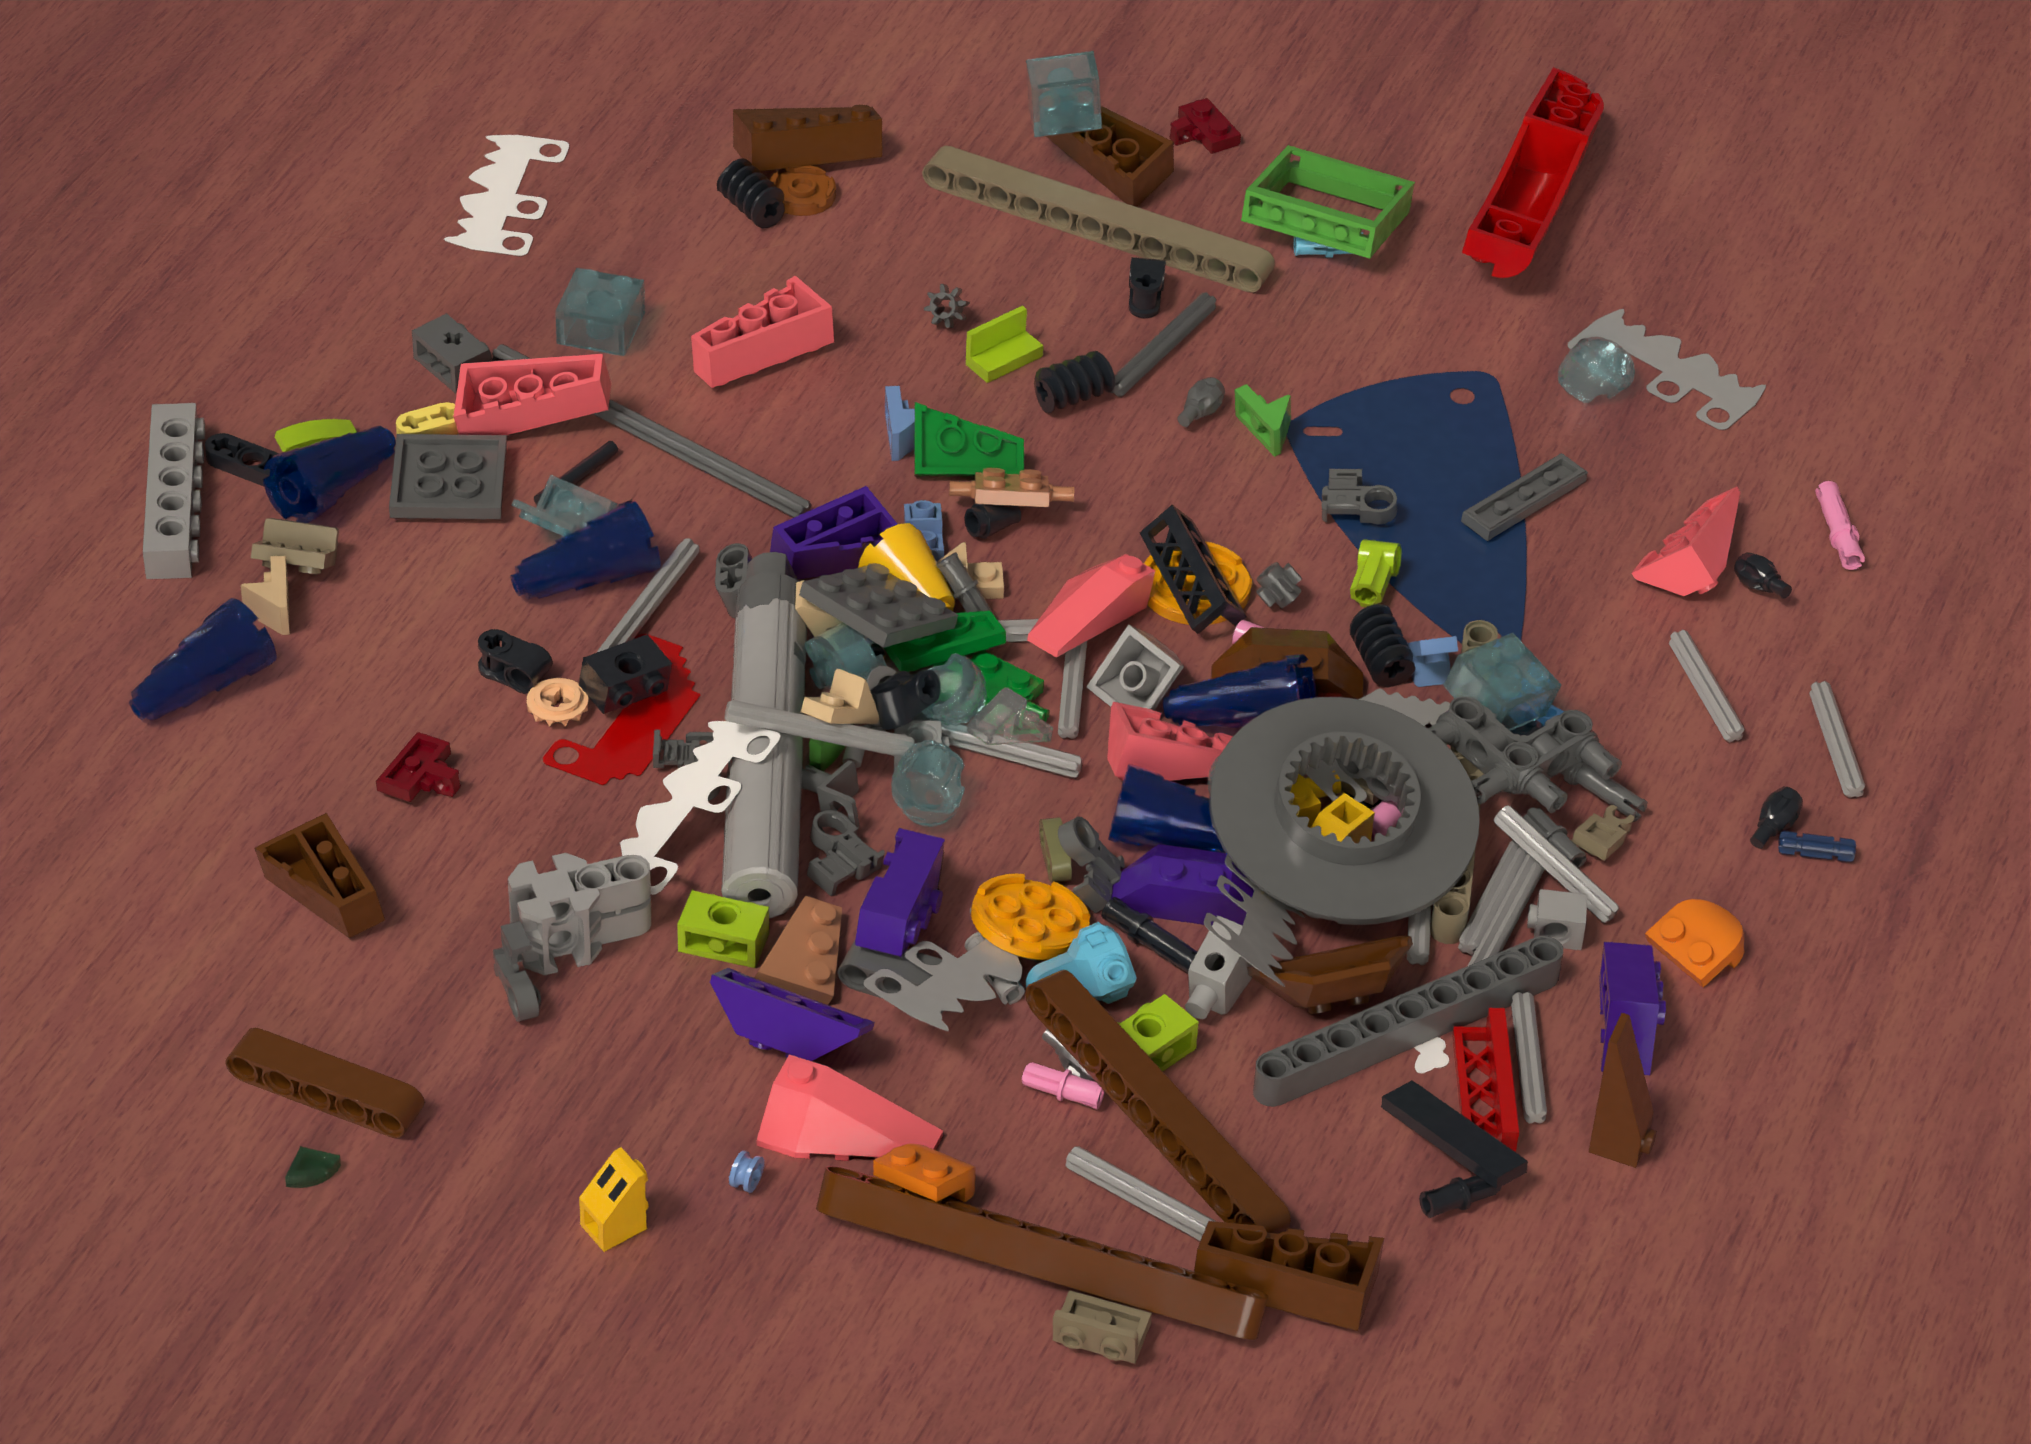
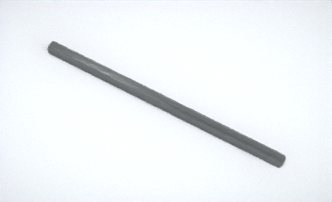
(690, 451)

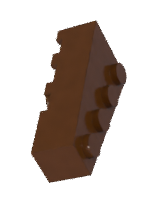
(1121, 156)

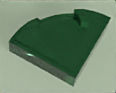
(311, 1168)

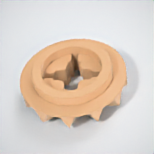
(549, 692)

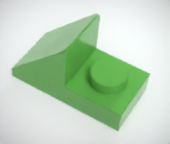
(1265, 421)

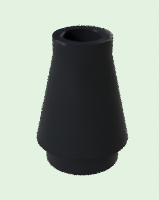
(988, 519)

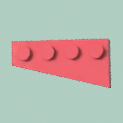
(763, 334)
(529, 393)

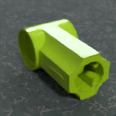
(1376, 565)

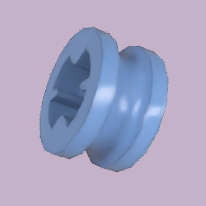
(746, 1171)

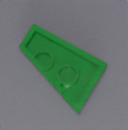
(960, 448)
(971, 634)

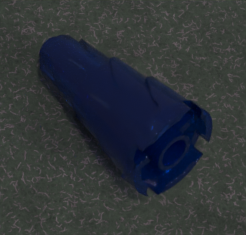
(315, 476)
(603, 550)
(205, 661)
(1241, 695)
(1161, 813)

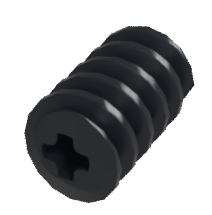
(752, 193)
(1073, 380)
(1382, 645)

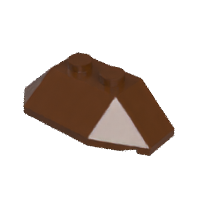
(1330, 664)
(1336, 974)

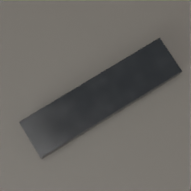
(1454, 1134)

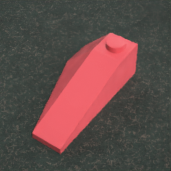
(1696, 551)
(1093, 604)
(1159, 746)
(830, 1114)

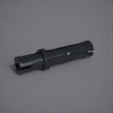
(1144, 930)

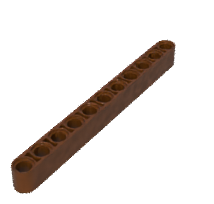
(1043, 1253)

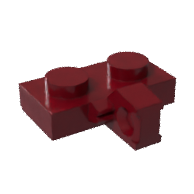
(1205, 123)
(420, 767)

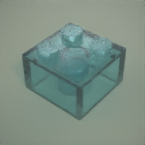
(1064, 94)
(600, 311)
(1504, 680)

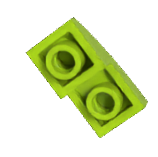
(312, 431)

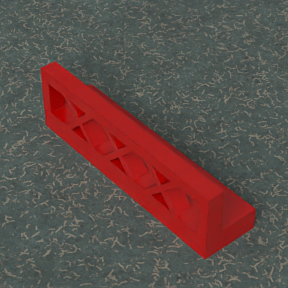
(1500, 1077)

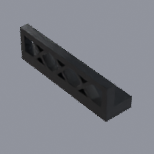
(1209, 579)

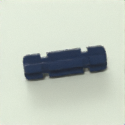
(1817, 846)

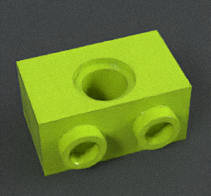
(723, 929)
(1163, 1031)

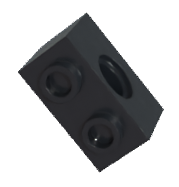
(625, 674)

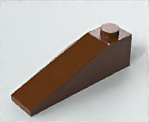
(1624, 1103)

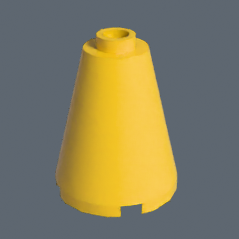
(909, 559)

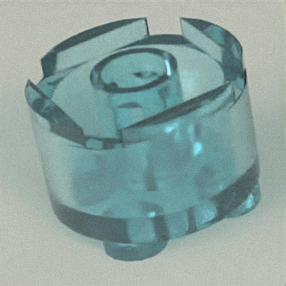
(841, 649)

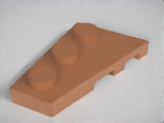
(806, 952)

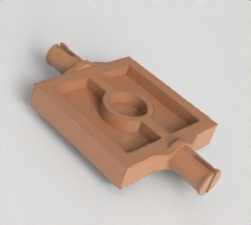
(1020, 489)

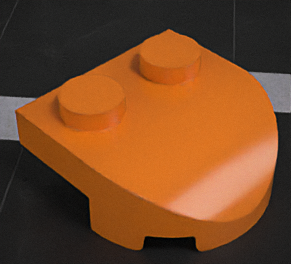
(1699, 938)
(927, 1172)

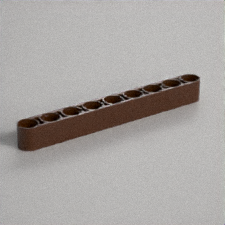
(1155, 1103)

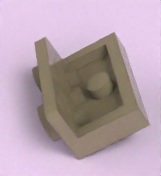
(303, 544)
(1101, 1327)

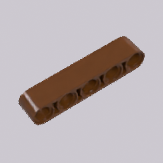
(325, 1082)

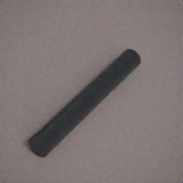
(587, 465)

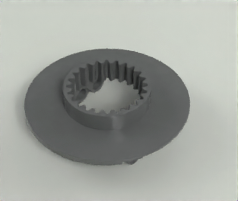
(1316, 872)

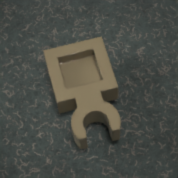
(1603, 835)

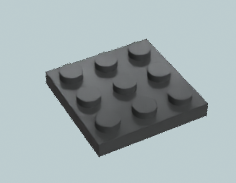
(448, 476)
(879, 604)

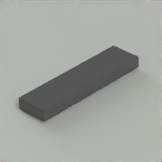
(1524, 496)

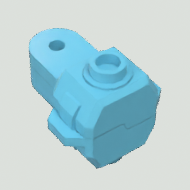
(1096, 960)

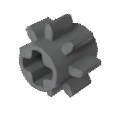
(955, 303)
(1279, 585)

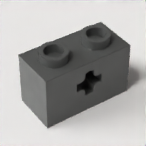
(446, 345)

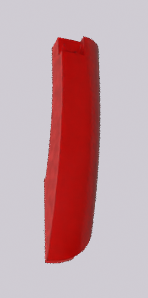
(1535, 175)

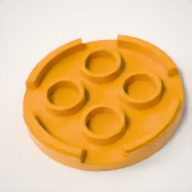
(1163, 602)
(1028, 916)

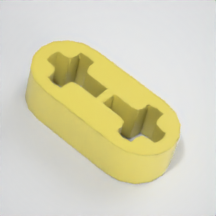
(428, 420)

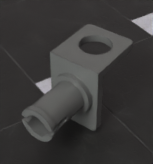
(834, 789)

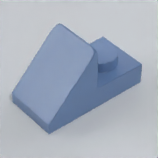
(898, 423)
(1432, 660)

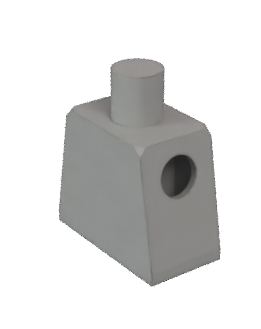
(1216, 974)

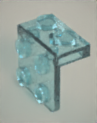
(564, 507)

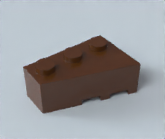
(322, 875)

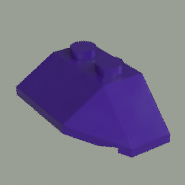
(1181, 885)
(783, 1018)

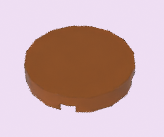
(805, 190)

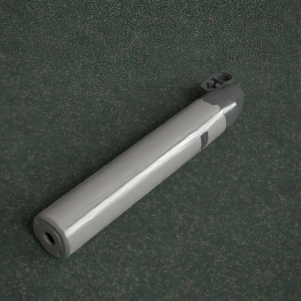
(767, 672)

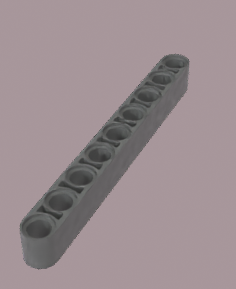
(1405, 1021)

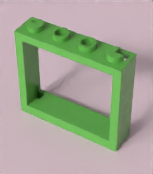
(1321, 224)

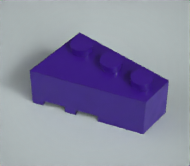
(832, 534)
(905, 896)
(1631, 986)

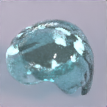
(1596, 368)
(961, 693)
(928, 783)

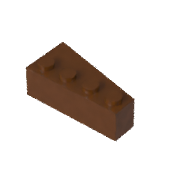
(806, 135)
(1297, 1272)

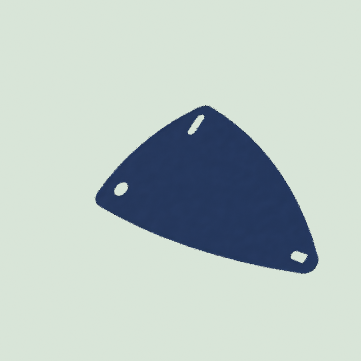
(1439, 464)

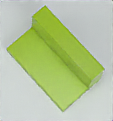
(1001, 346)

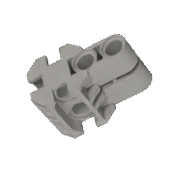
(579, 907)

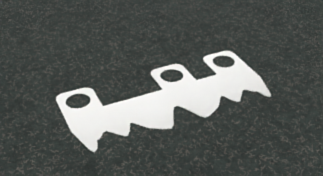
(501, 200)
(690, 788)

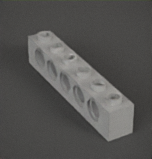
(172, 491)

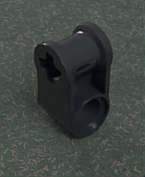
(1145, 286)
(515, 663)
(905, 697)

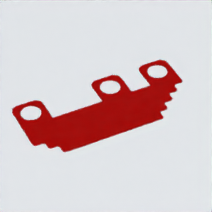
(630, 738)

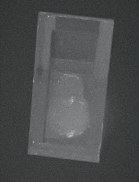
(1008, 722)

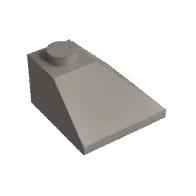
(1136, 671)

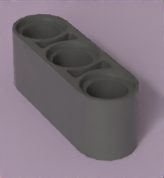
(864, 962)

